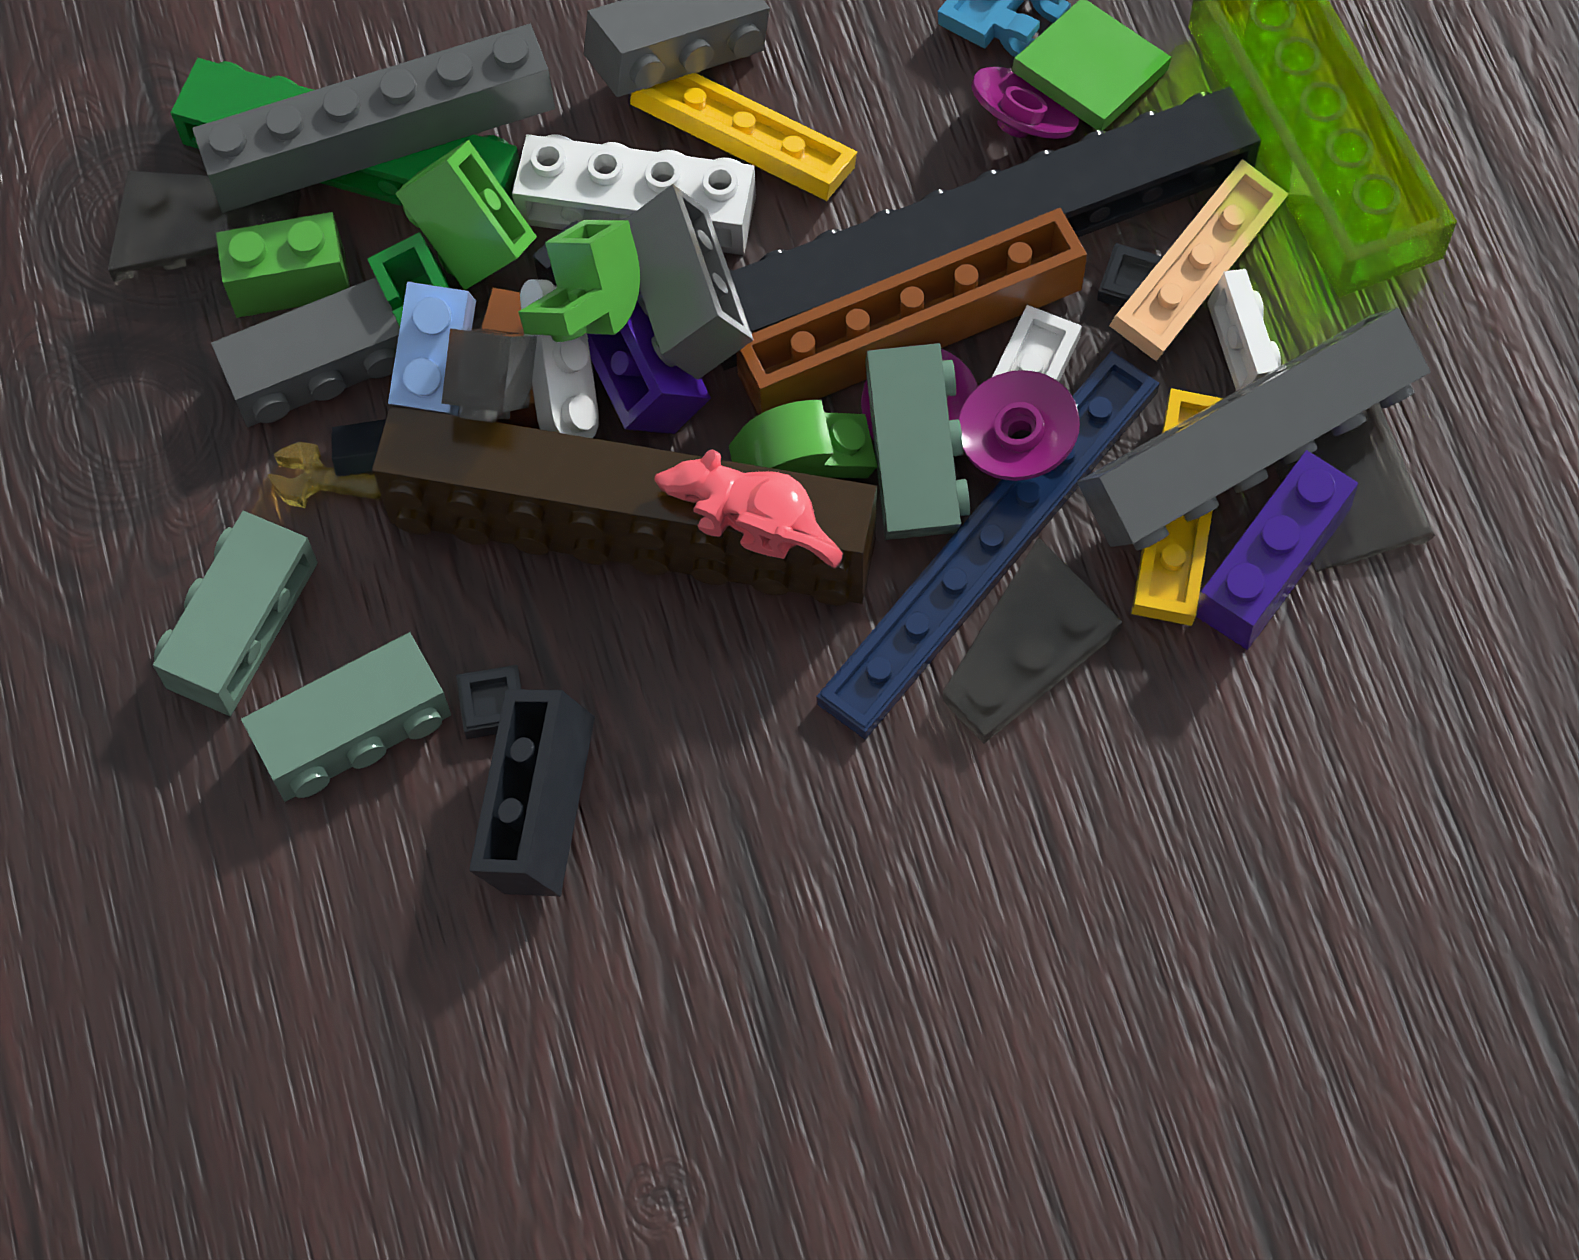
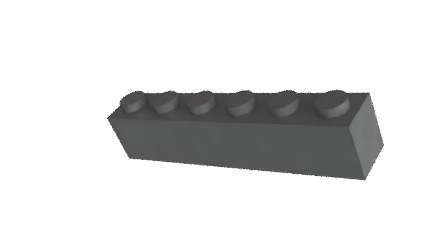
(375, 118)
(1253, 429)

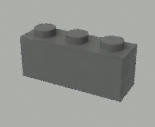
(661, 40)
(686, 284)
(310, 352)

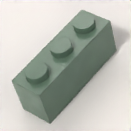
(915, 441)
(234, 612)
(347, 718)

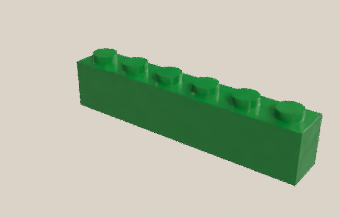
(227, 89)

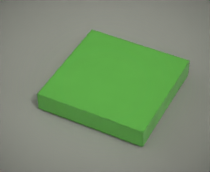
(1091, 64)

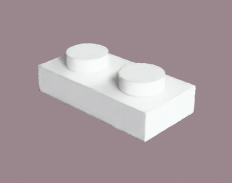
(1241, 329)
(1040, 344)

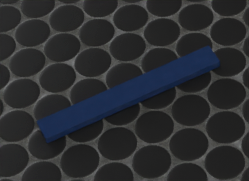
(980, 556)

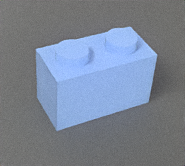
(423, 345)

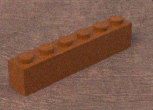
(921, 306)

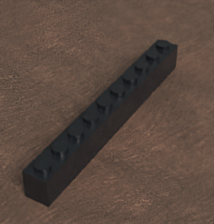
(1092, 181)

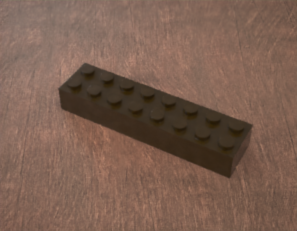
(601, 504)

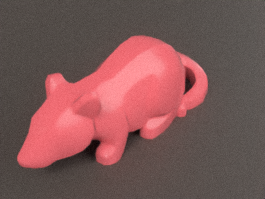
(763, 506)

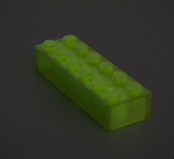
(1327, 137)

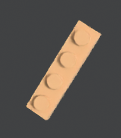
(1198, 260)

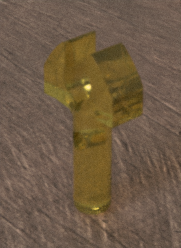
(298, 489)

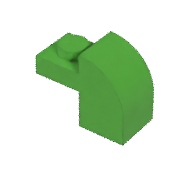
(595, 282)
(807, 441)

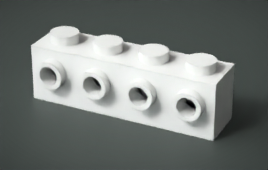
(609, 181)

